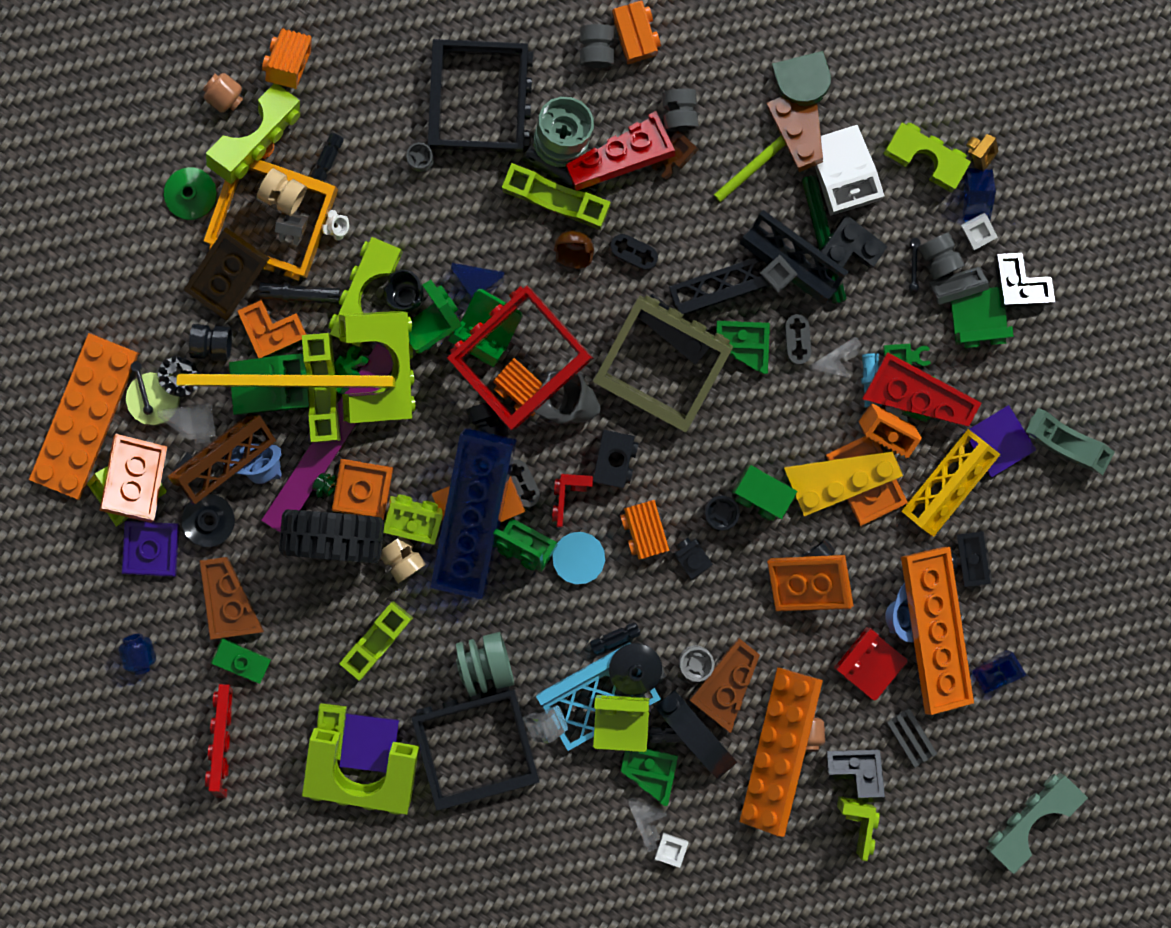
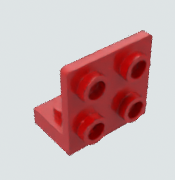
(577, 483)
(870, 663)

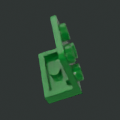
(478, 311)
(980, 319)
(435, 321)
(524, 544)

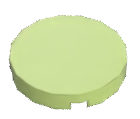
(156, 396)

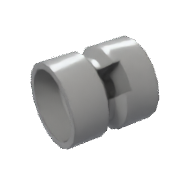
(696, 663)

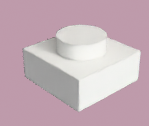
(979, 231)
(671, 850)

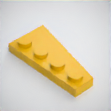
(839, 479)

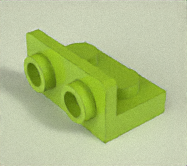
(413, 519)

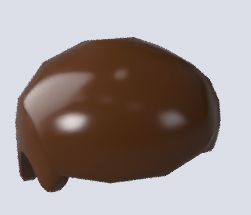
(574, 249)

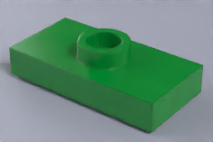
(240, 661)

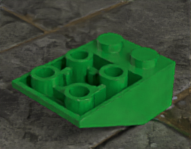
(269, 399)

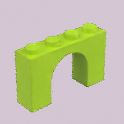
(393, 332)
(327, 782)

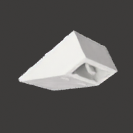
(847, 171)

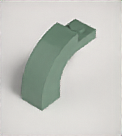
(1068, 442)

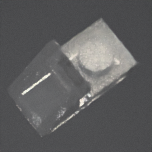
(832, 365)
(547, 725)
(643, 815)

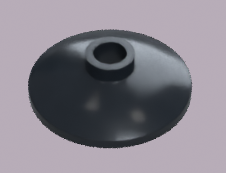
(196, 528)
(632, 657)

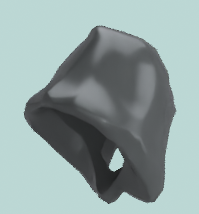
(577, 405)

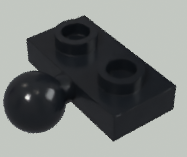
(973, 559)

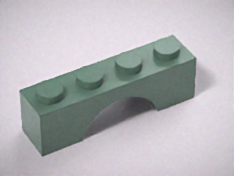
(1012, 844)

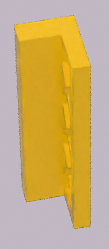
(954, 486)

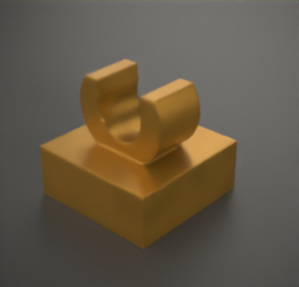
(982, 151)

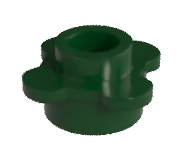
(324, 485)

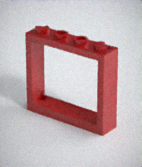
(481, 331)

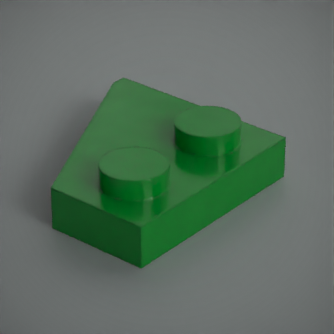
(749, 342)
(651, 771)

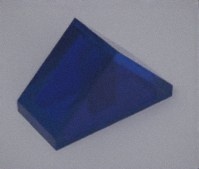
(978, 193)
(476, 278)
(998, 671)

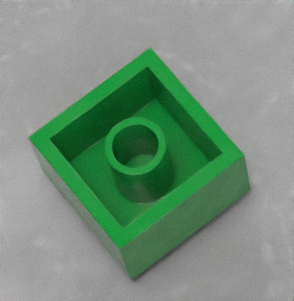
(764, 493)

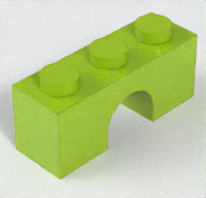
(948, 164)
(376, 641)

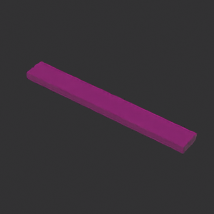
(321, 455)

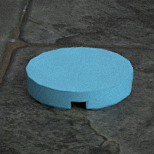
(579, 558)

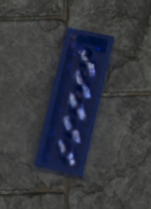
(473, 513)

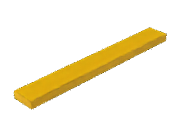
(333, 381)

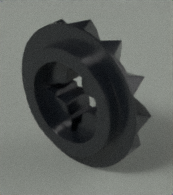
(169, 382)

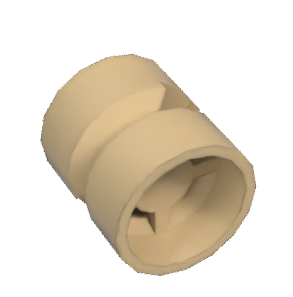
(280, 191)
(402, 559)

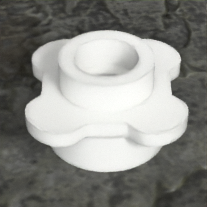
(341, 228)

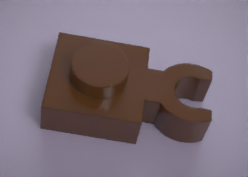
(683, 153)

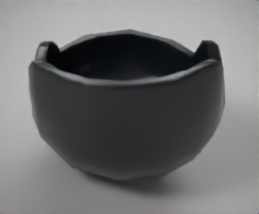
(404, 291)

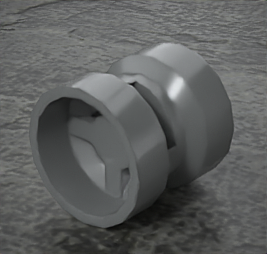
(418, 153)

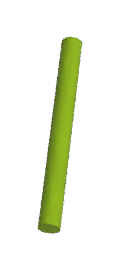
(748, 170)

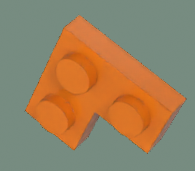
(269, 336)

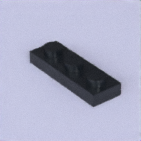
(684, 343)

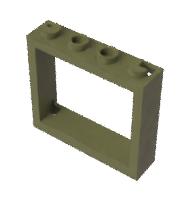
(641, 399)

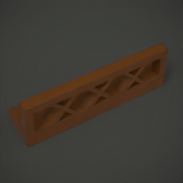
(216, 450)

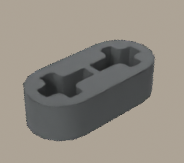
(790, 338)
(529, 481)

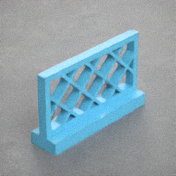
(576, 682)

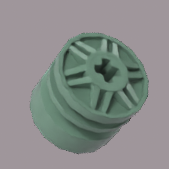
(567, 120)
(484, 664)

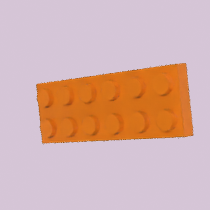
(83, 416)
(937, 630)
(781, 751)

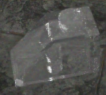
(191, 421)

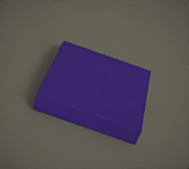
(1006, 436)
(150, 548)
(368, 742)

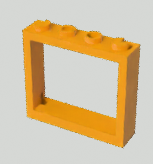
(313, 185)

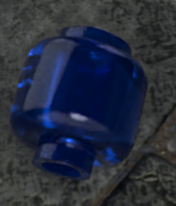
(137, 653)

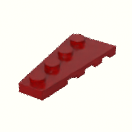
(633, 150)
(913, 390)
(219, 768)

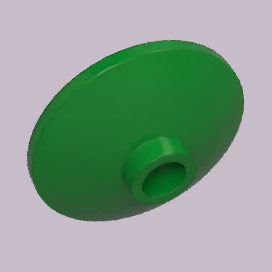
(201, 200)

